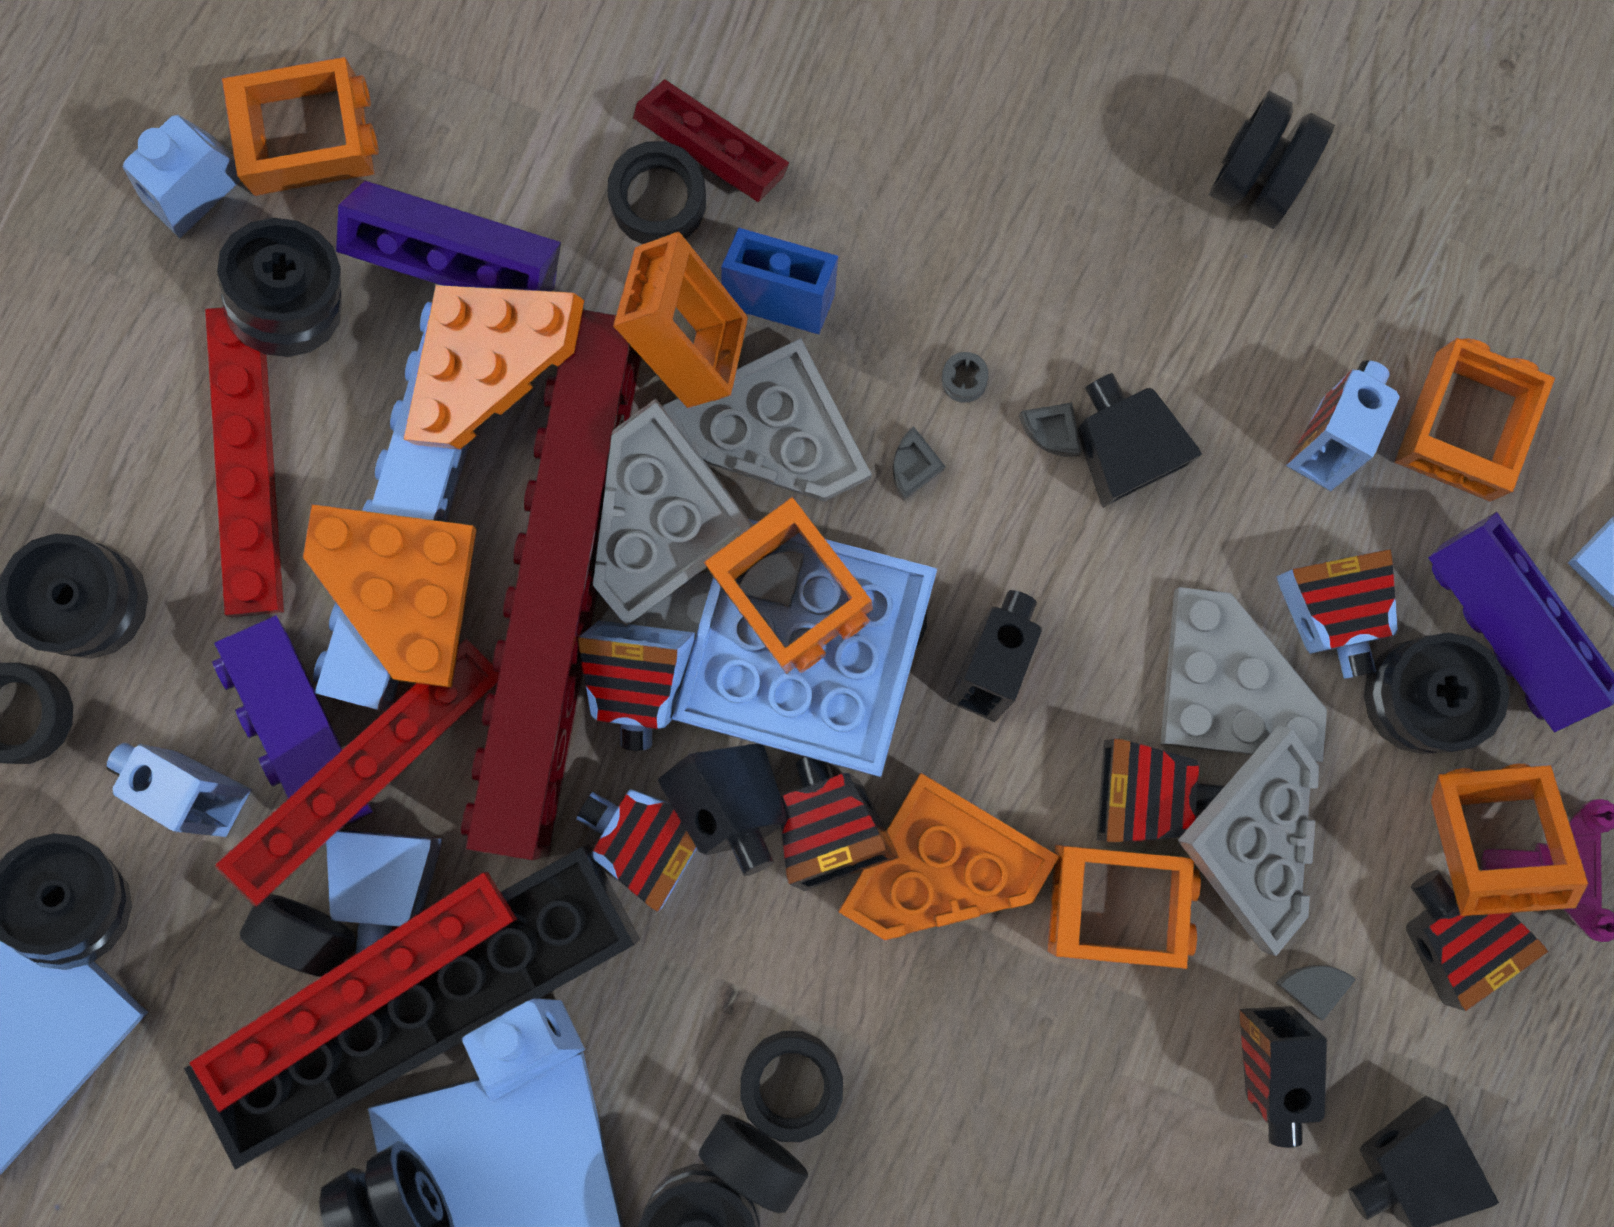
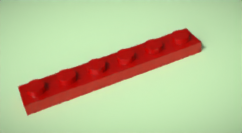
(243, 473)
(354, 778)
(352, 991)

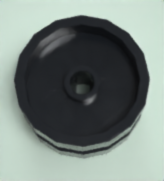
(1270, 160)
(280, 286)
(72, 597)
(1437, 694)
(91, 895)
(391, 1193)
(697, 1199)

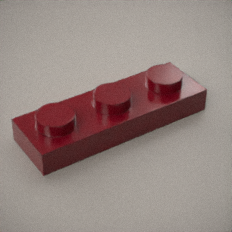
(711, 140)

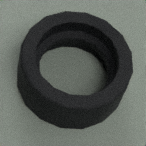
(656, 156)
(55, 717)
(297, 935)
(791, 1128)
(753, 1164)

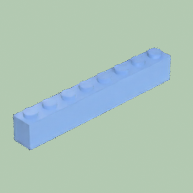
(412, 484)

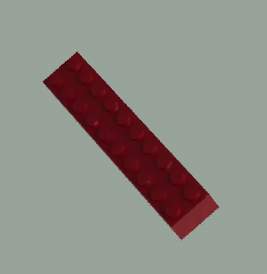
(552, 601)

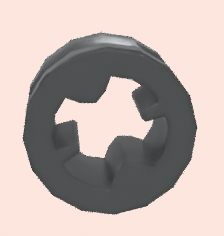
(980, 379)

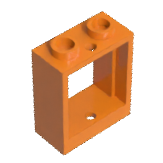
(308, 168)
(673, 276)
(1459, 467)
(759, 543)
(1513, 888)
(1067, 906)

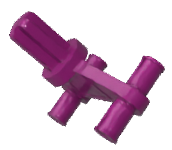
(1586, 826)

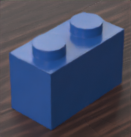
(780, 280)

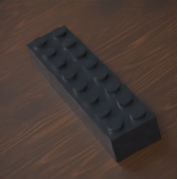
(561, 930)

